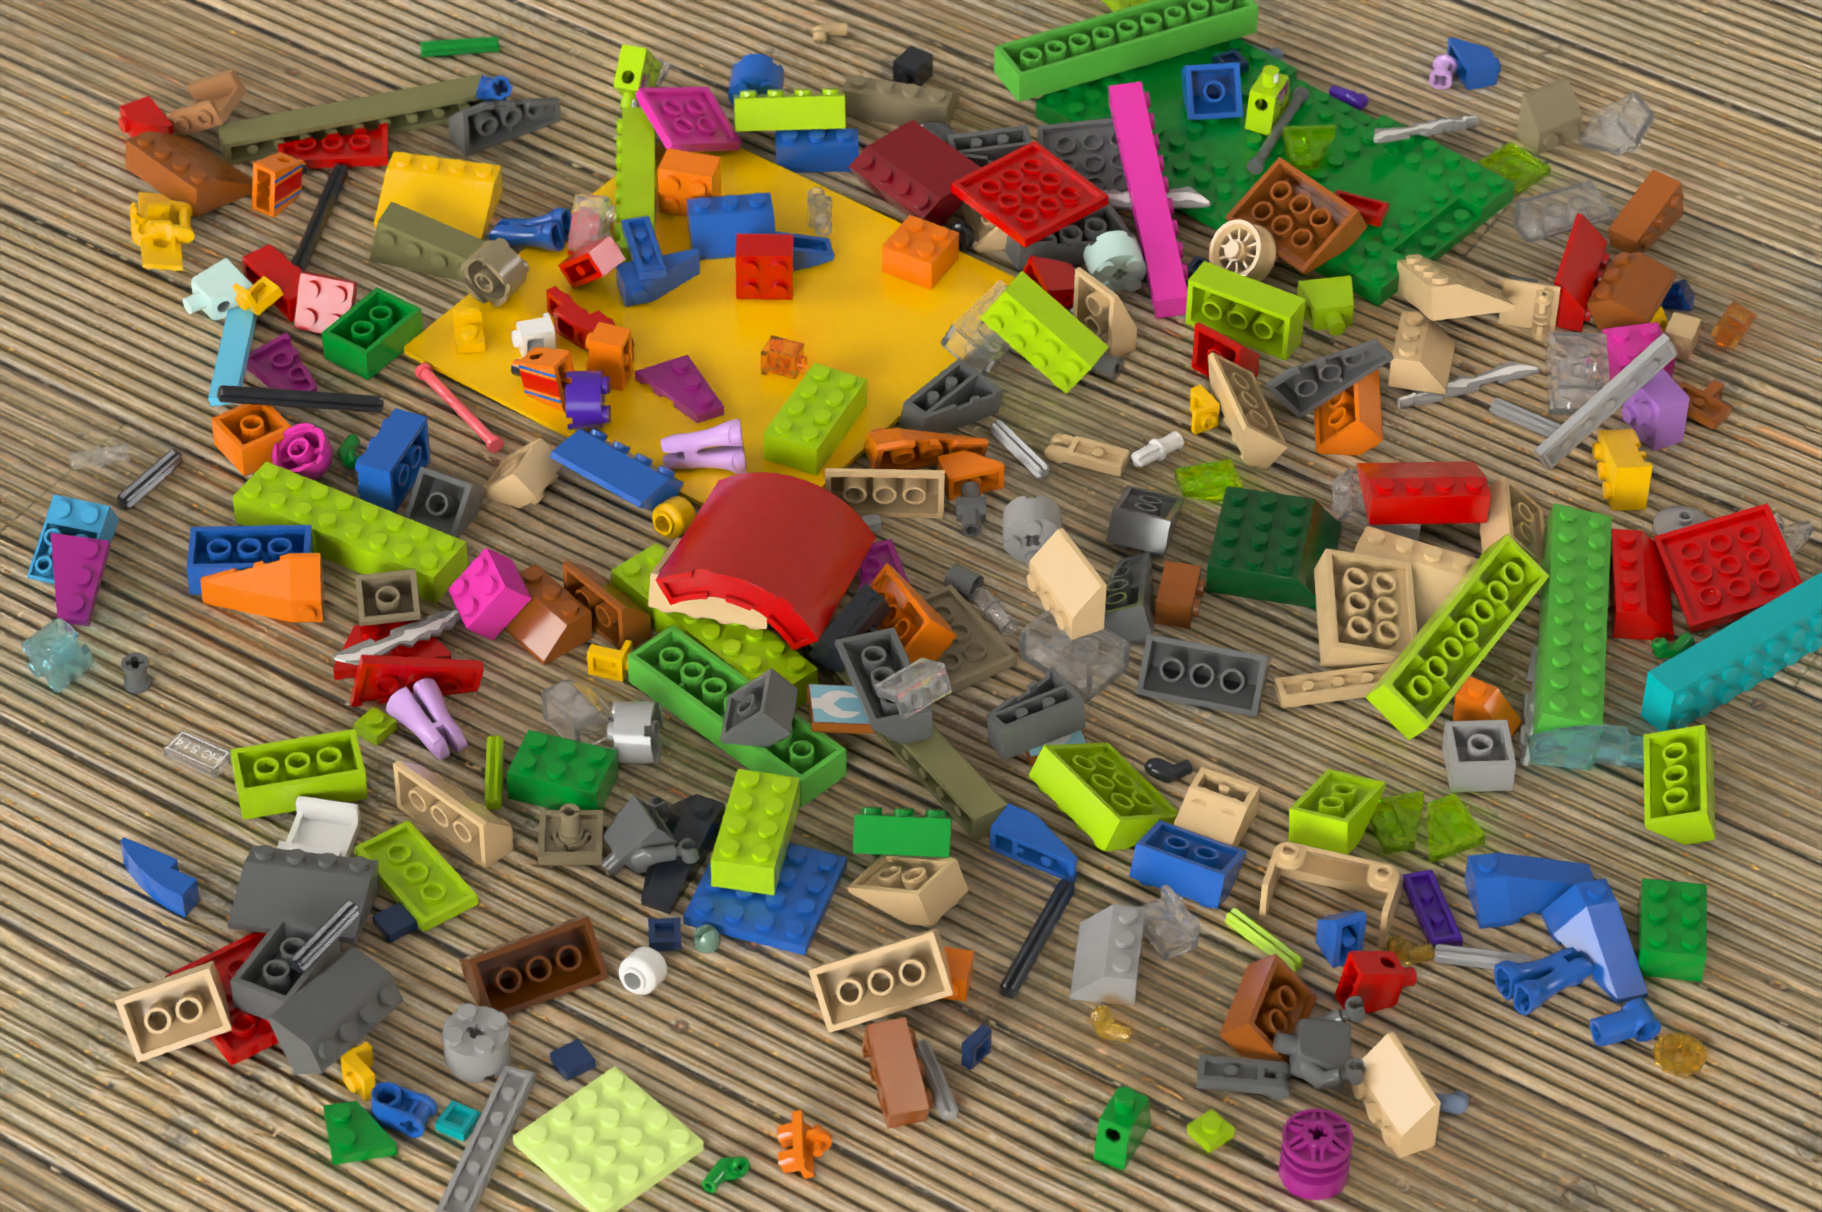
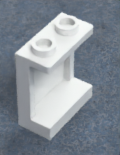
(323, 827)

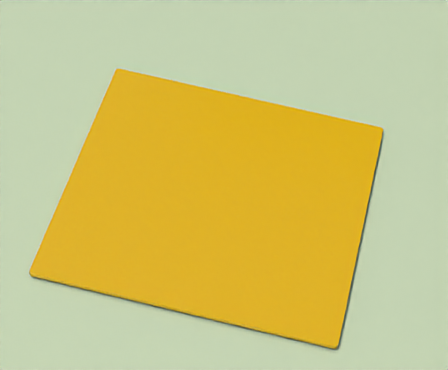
(840, 310)

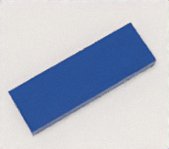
(644, 248)

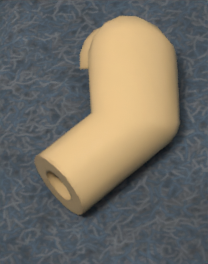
(828, 29)

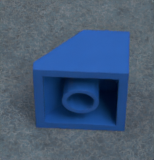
(1212, 91)

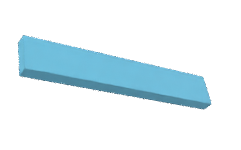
(233, 352)

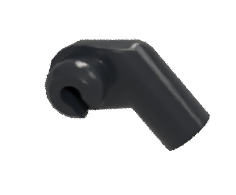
(1166, 771)

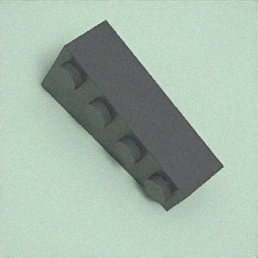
(1069, 242)

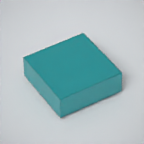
(457, 1121)

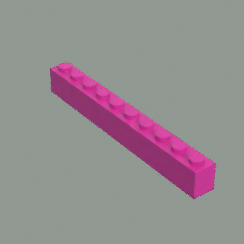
(1148, 199)

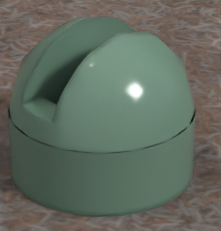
(706, 939)

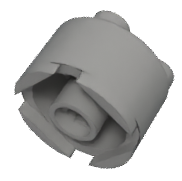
(1029, 525)
(636, 731)
(476, 1042)

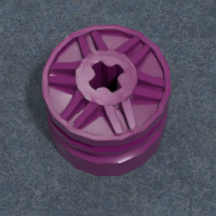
(1315, 1154)

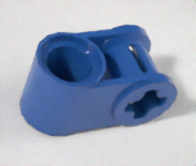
(400, 1108)

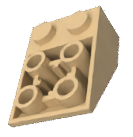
(1218, 807)

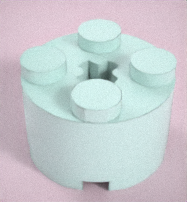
(1116, 261)

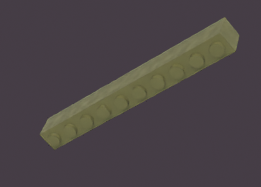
(401, 109)
(939, 770)

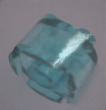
(57, 654)

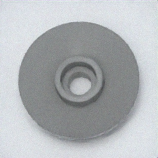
(1676, 518)

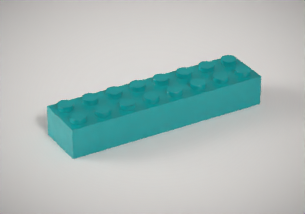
(1735, 658)

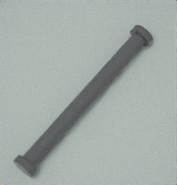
(1256, 165)

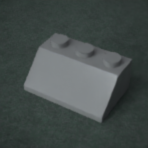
(1109, 956)

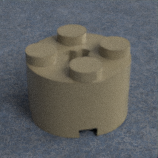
(494, 272)

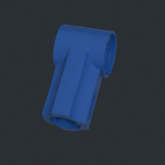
(493, 88)
(1633, 1021)

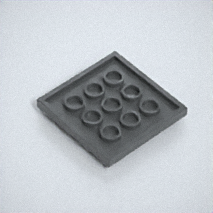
(1089, 149)

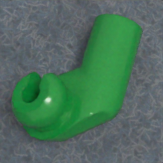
(1665, 651)
(724, 1170)

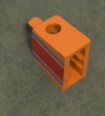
(276, 183)
(544, 375)

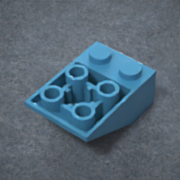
(71, 518)

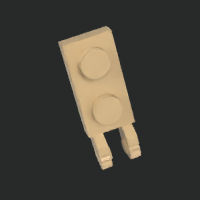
(1088, 454)

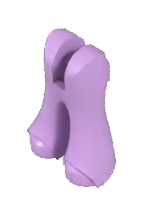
(687, 450)
(410, 710)

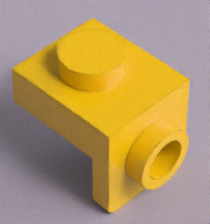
(258, 296)
(1204, 410)
(356, 1070)

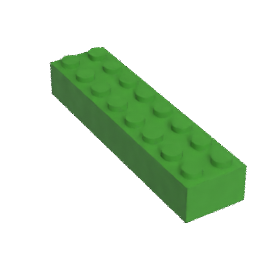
(696, 690)

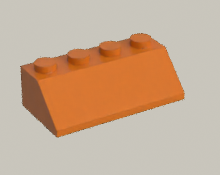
(1351, 419)

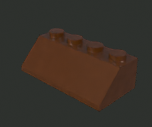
(535, 967)

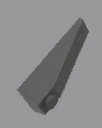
(500, 122)
(1320, 380)
(1130, 599)

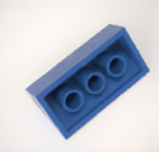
(617, 468)

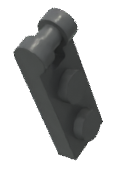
(1244, 1075)

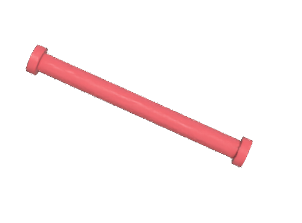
(493, 442)

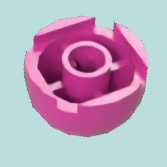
(304, 451)

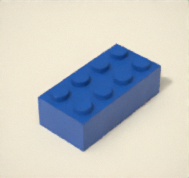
(239, 547)

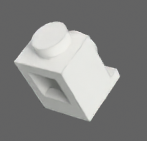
(534, 334)

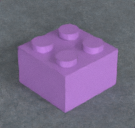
(1658, 411)

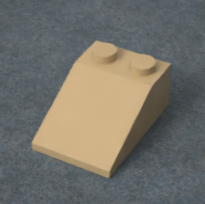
(1103, 314)
(911, 887)

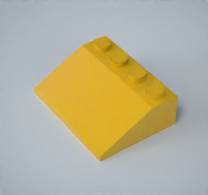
(443, 189)

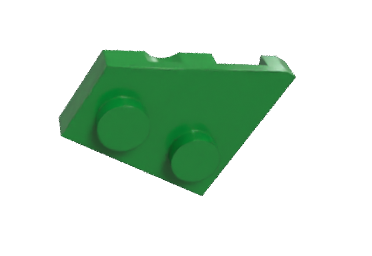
(355, 1134)

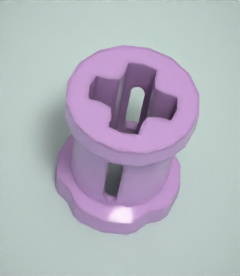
(1444, 77)

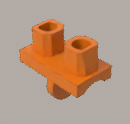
(806, 1144)

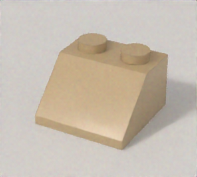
(523, 475)

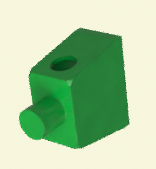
(1125, 1116)

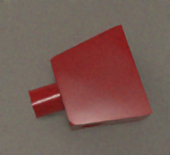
(1054, 277)
(1374, 978)

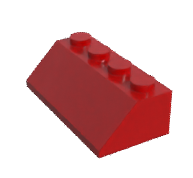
(1580, 273)
(1638, 588)

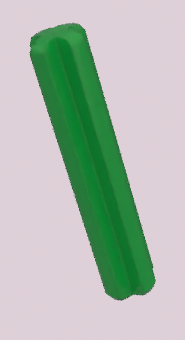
(459, 46)

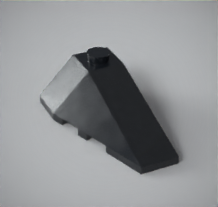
(689, 818)

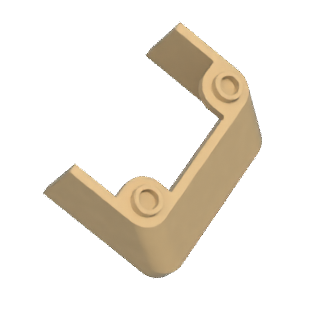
(1334, 871)

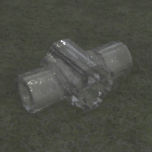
(819, 211)

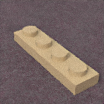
(1328, 685)

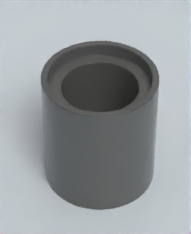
(963, 580)

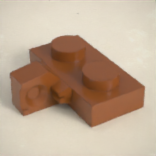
(1706, 404)

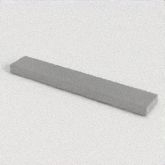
(1606, 401)
(488, 1140)

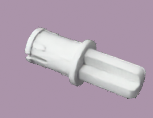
(1157, 449)

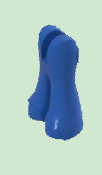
(541, 232)
(1537, 981)

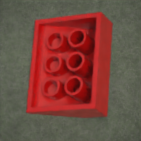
(1424, 492)

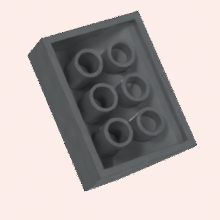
(302, 888)

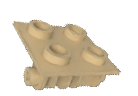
(1533, 305)

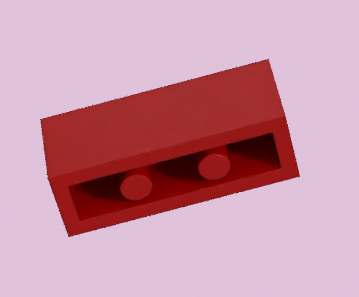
(278, 269)

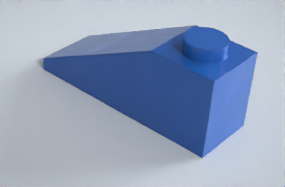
(680, 268)
(1030, 841)

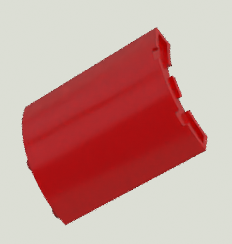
(770, 549)

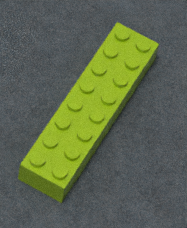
(352, 530)
(1457, 637)
(740, 647)

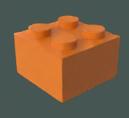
(687, 176)
(920, 252)
(248, 435)

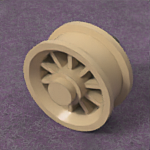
(1243, 249)

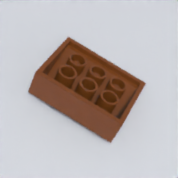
(185, 171)
(1300, 215)

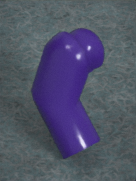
(1349, 97)

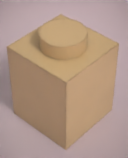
(1684, 334)

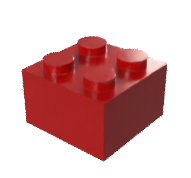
(764, 266)

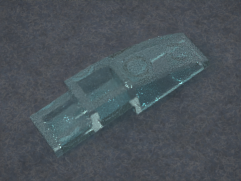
(1587, 744)

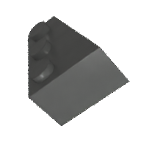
(991, 144)
(951, 400)

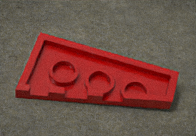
(353, 150)
(382, 676)

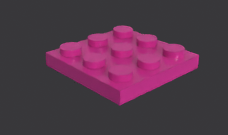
(688, 119)

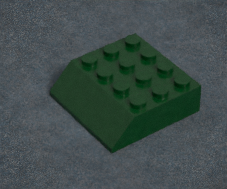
(1269, 546)

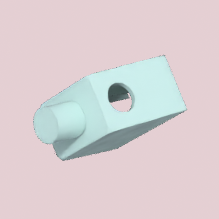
(214, 290)

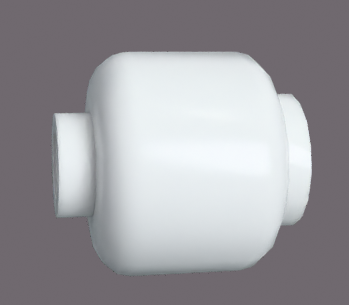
(642, 971)

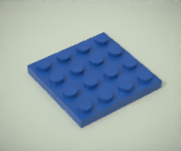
(777, 920)

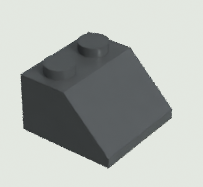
(444, 501)
(760, 711)

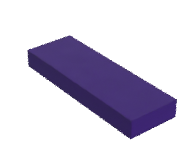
(1431, 909)

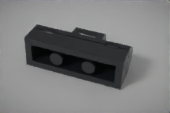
(860, 616)

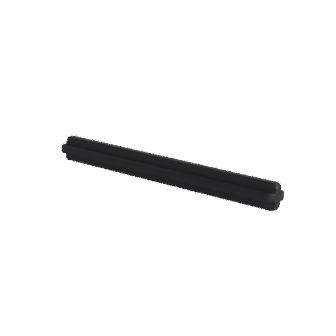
(320, 216)
(300, 399)

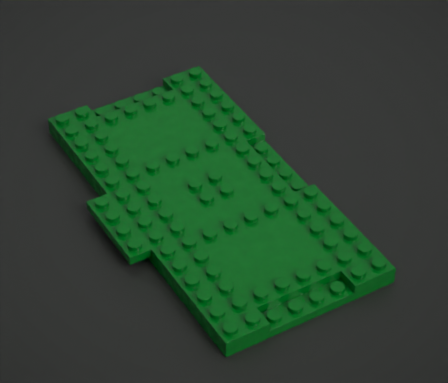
(1430, 189)

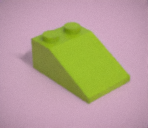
(1334, 811)

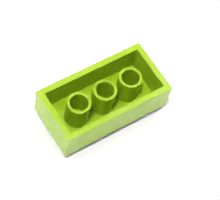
(1246, 310)
(1044, 332)
(815, 419)
(314, 766)
(755, 832)

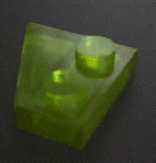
(1307, 144)
(1207, 480)
(1398, 821)
(1451, 828)

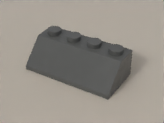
(869, 661)
(1203, 675)
(334, 1011)

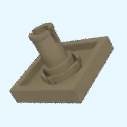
(568, 831)

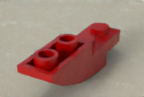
(572, 320)

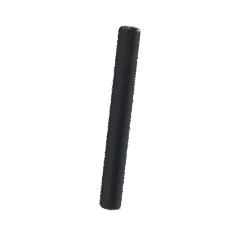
(1037, 938)

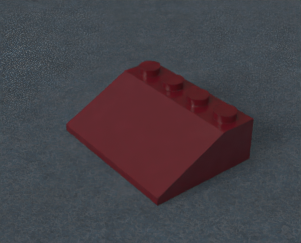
(914, 172)

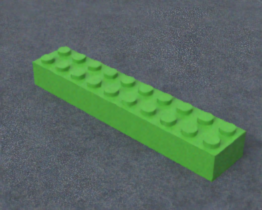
(1118, 43)
(1572, 620)

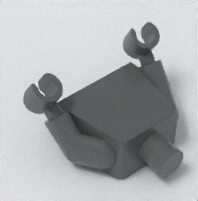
(642, 838)
(1322, 1048)

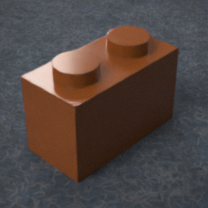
(1178, 594)

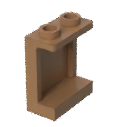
(213, 102)

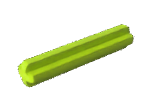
(494, 772)
(1263, 939)

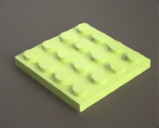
(608, 1142)

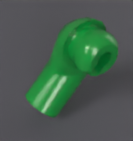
(347, 450)

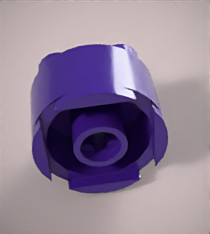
(587, 400)

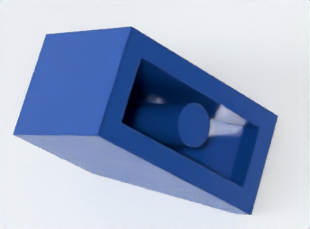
(1475, 63)
(1341, 934)

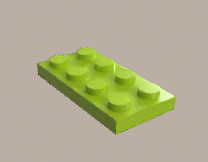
(418, 875)

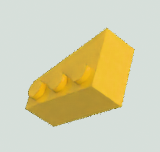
(1622, 469)

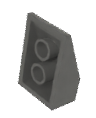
(1144, 520)

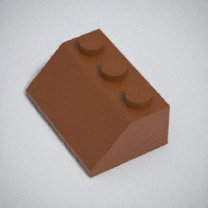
(1630, 291)
(612, 611)
(551, 620)
(1266, 1003)

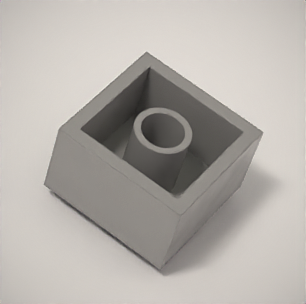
(1478, 756)

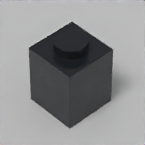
(913, 67)

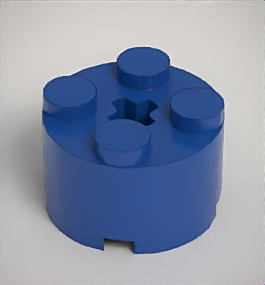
(755, 73)

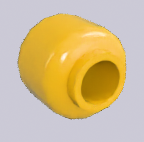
(673, 517)

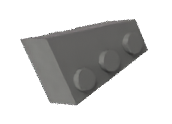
(1036, 716)

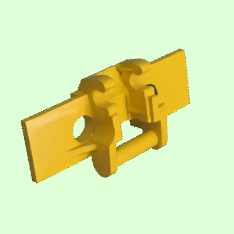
(158, 227)

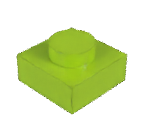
(375, 726)
(1210, 1130)

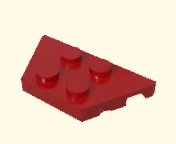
(423, 649)

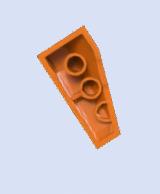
(915, 449)
(277, 590)
(915, 621)

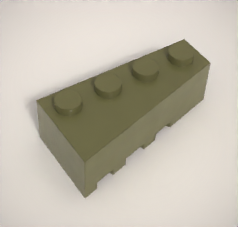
(421, 243)

